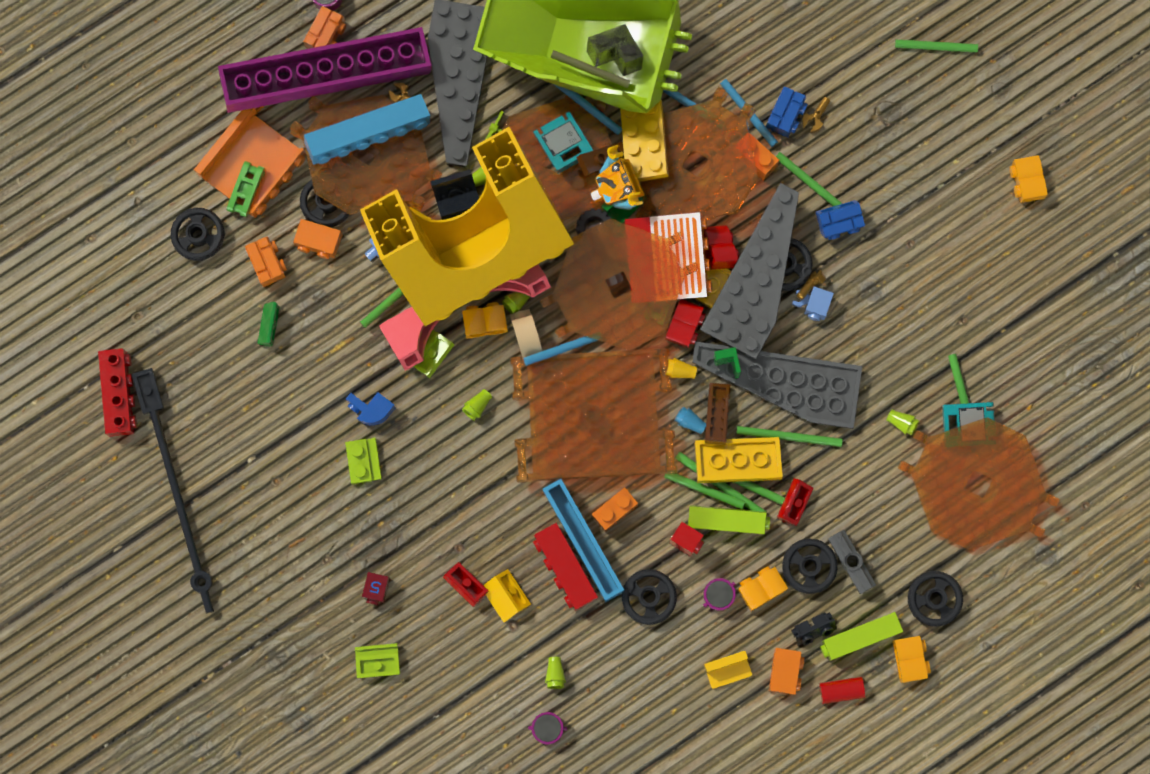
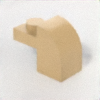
(526, 333)

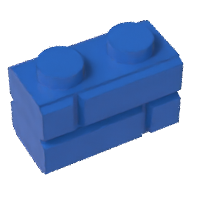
(786, 112)
(840, 219)

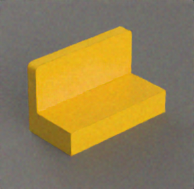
(506, 595)
(728, 669)

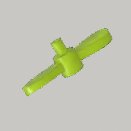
(494, 127)

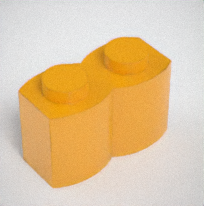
(1029, 179)
(484, 321)
(763, 588)
(910, 659)

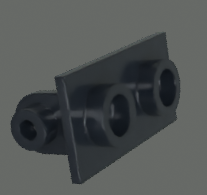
(823, 626)

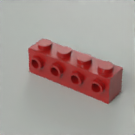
(116, 392)
(565, 566)

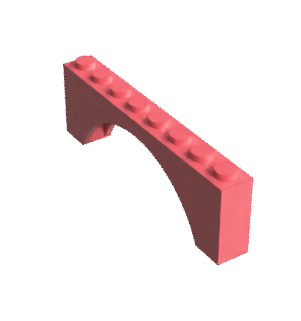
(409, 335)

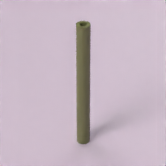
(590, 69)

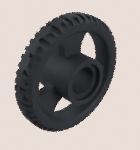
(317, 214)
(214, 241)
(803, 270)
(810, 585)
(664, 586)
(916, 601)

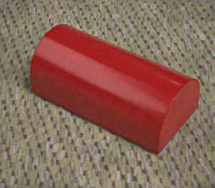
(795, 502)
(465, 584)
(842, 690)

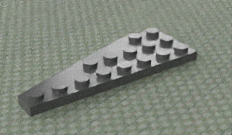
(456, 74)
(752, 294)
(803, 386)

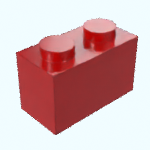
(687, 539)

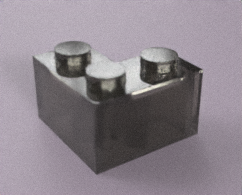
(617, 46)

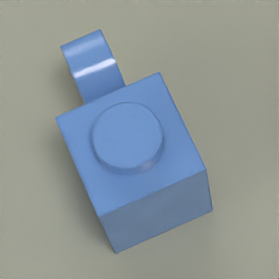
(817, 303)

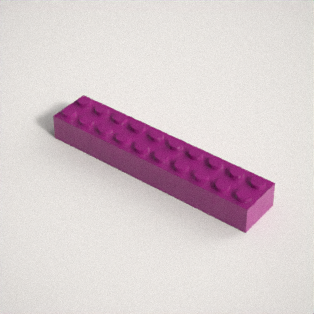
(324, 69)

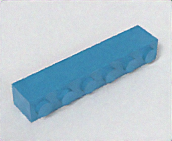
(367, 129)
(583, 540)

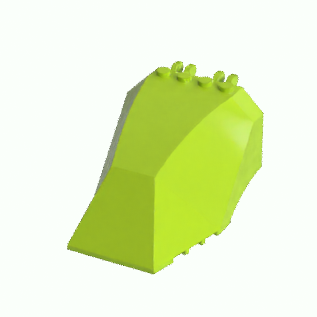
(529, 30)

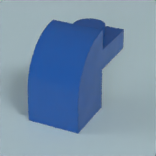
(375, 412)

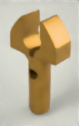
(404, 88)
(816, 116)
(813, 280)

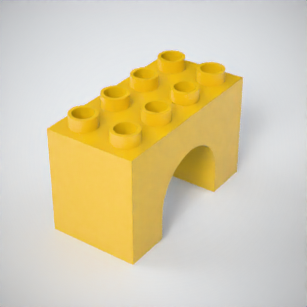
(466, 256)

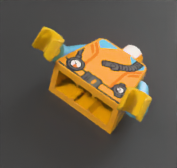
(617, 182)

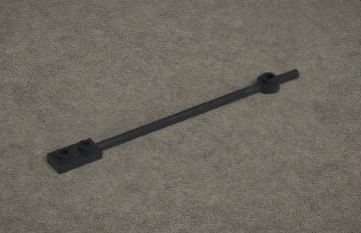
(151, 403)

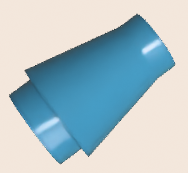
(689, 420)

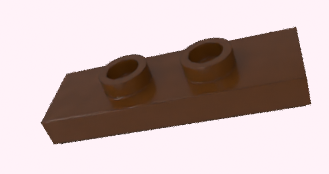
(593, 161)
(717, 413)

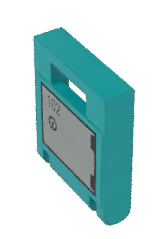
(560, 138)
(966, 413)

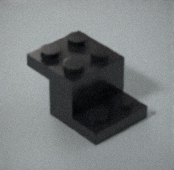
(455, 194)

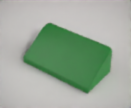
(268, 324)

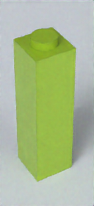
(728, 519)
(861, 636)

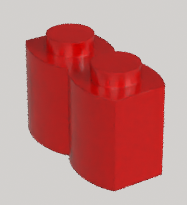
(721, 247)
(684, 323)

